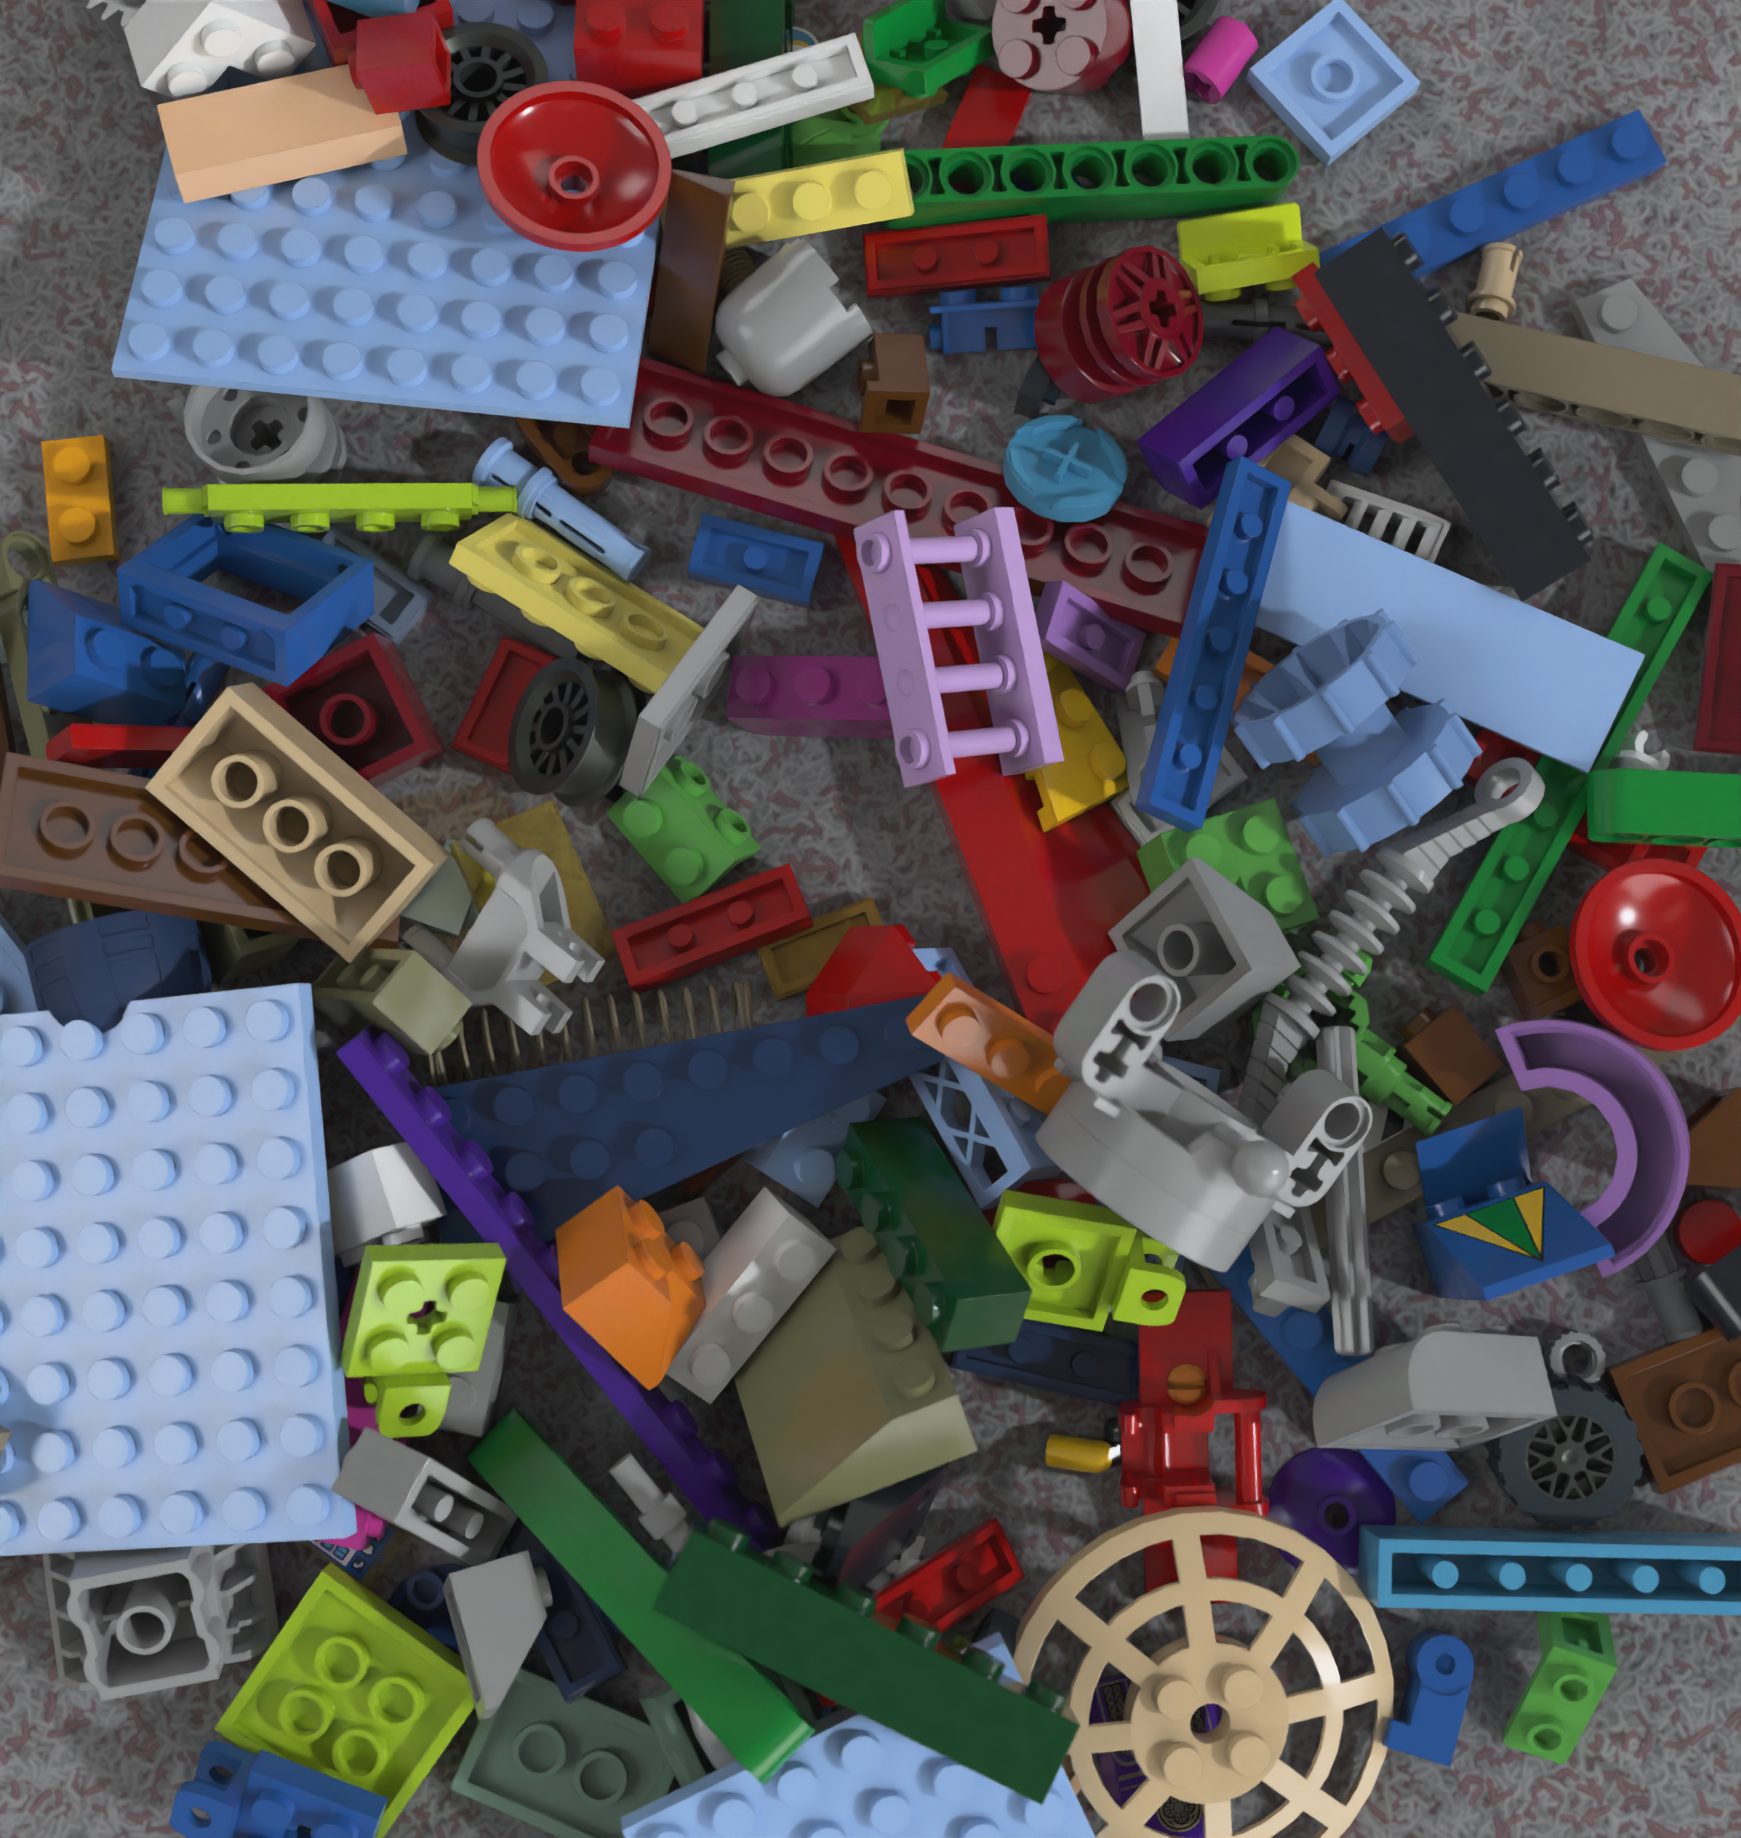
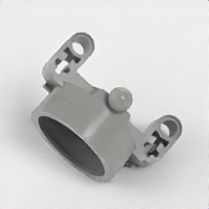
(1169, 1146)

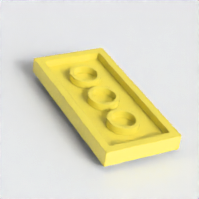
(577, 598)

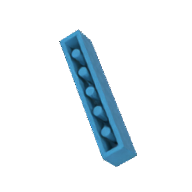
(1550, 1569)

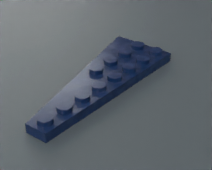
(670, 1108)

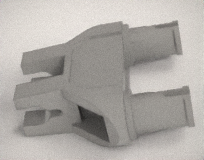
(514, 936)

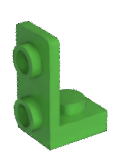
(1565, 1686)

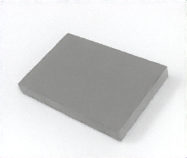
(687, 691)

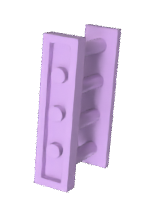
(1005, 636)

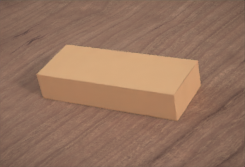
(275, 133)

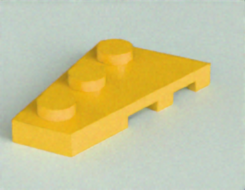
(1092, 761)

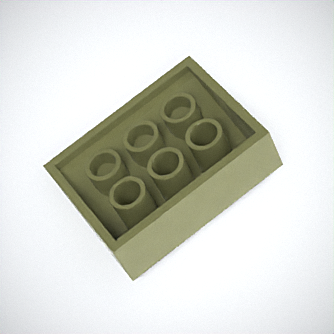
(849, 1389)

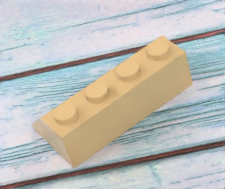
(297, 820)

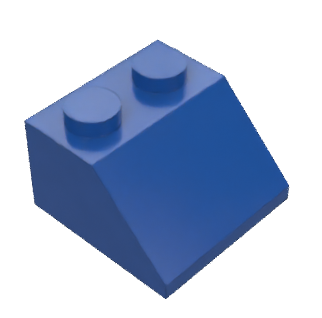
(95, 665)

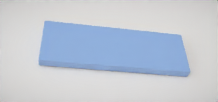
(1477, 648)

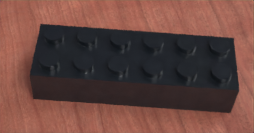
(1455, 413)

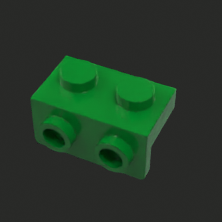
(919, 49)

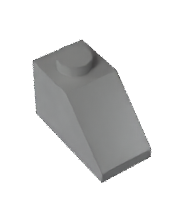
(495, 1621)

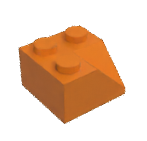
(629, 1283)

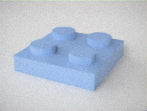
(1332, 81)

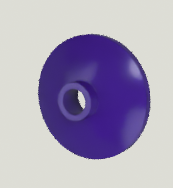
(1326, 1477)

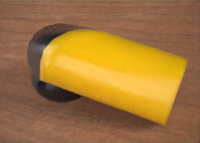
(1086, 1454)

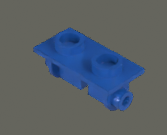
(965, 320)

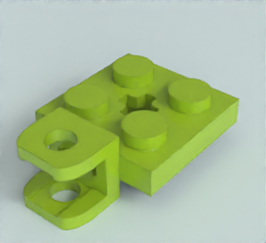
(1103, 1268)
(407, 1357)

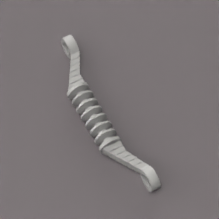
(1407, 865)

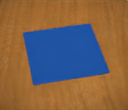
(1473, 1157)

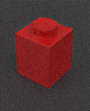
(401, 62)

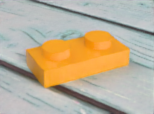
(80, 500)

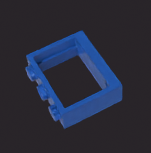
(166, 599)

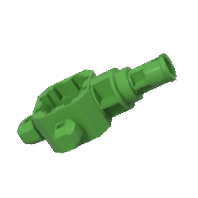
(1379, 1071)

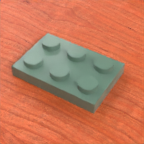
(562, 1762)

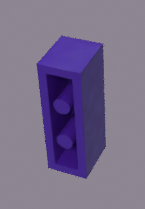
(1238, 414)

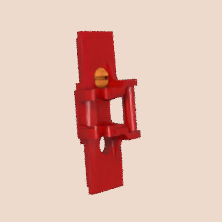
(1166, 1430)

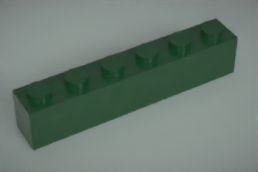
(867, 1659)

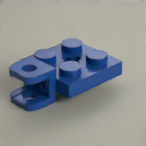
(271, 1799)

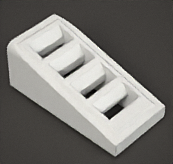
(1407, 518)

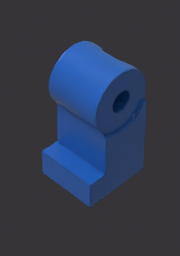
(1433, 1697)

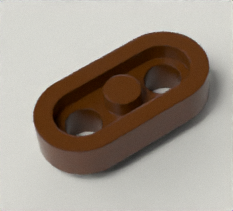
(560, 449)

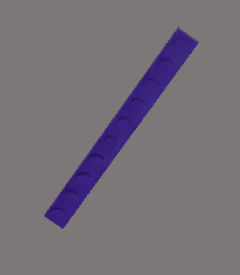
(505, 1219)

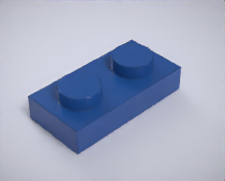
(756, 559)

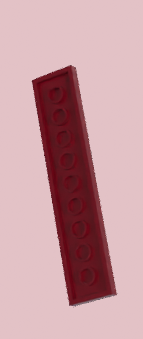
(834, 479)

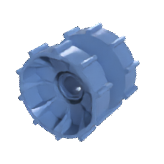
(1375, 765)

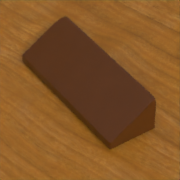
(690, 269)

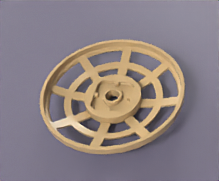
(1211, 1670)

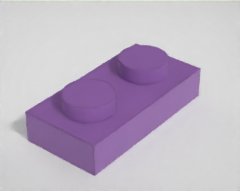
(1086, 637)

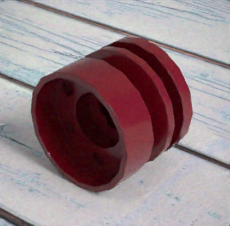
(1119, 325)

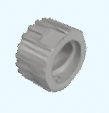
(1555, 1348)

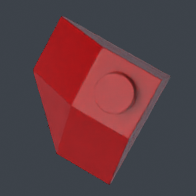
(868, 969)

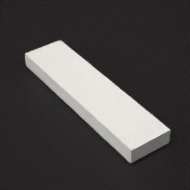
(760, 95)

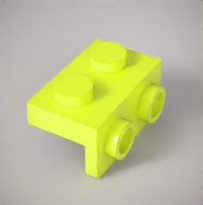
(1244, 250)

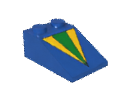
(1505, 1240)

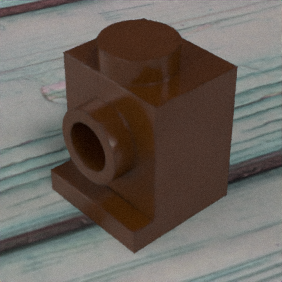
(893, 384)
(1531, 989)

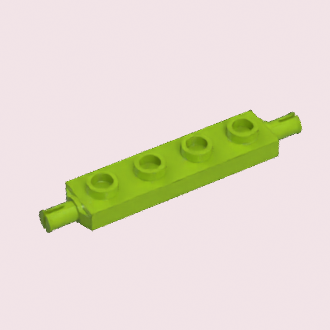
(315, 506)

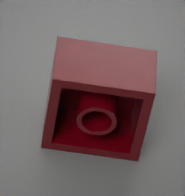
(364, 709)

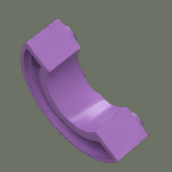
(1639, 1108)

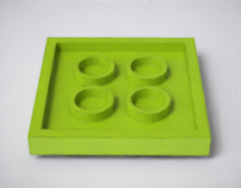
(353, 1693)

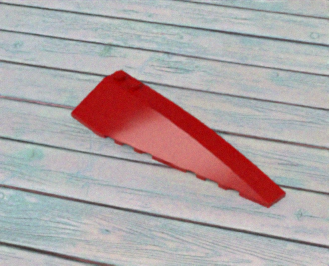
(1037, 892)

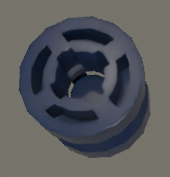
(1349, 437)

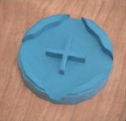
(1064, 469)

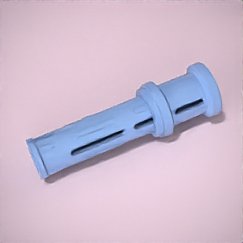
(543, 498)

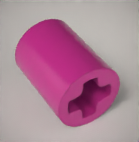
(1219, 59)

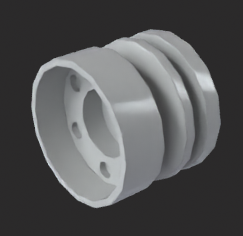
(238, 427)

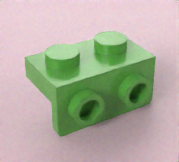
(684, 830)

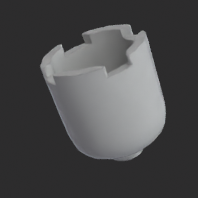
(786, 323)

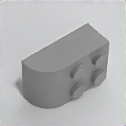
(1436, 1392)

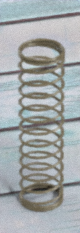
(740, 996)

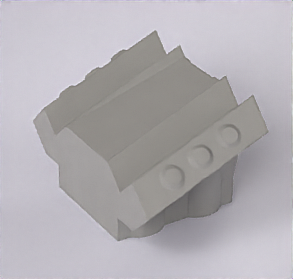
(157, 1615)

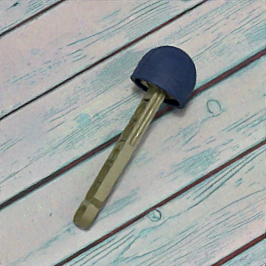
(109, 950)

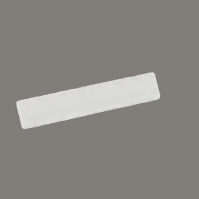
(1159, 69)

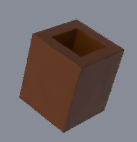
(1445, 1054)

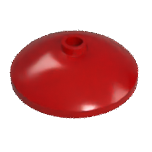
(578, 140)
(1689, 950)

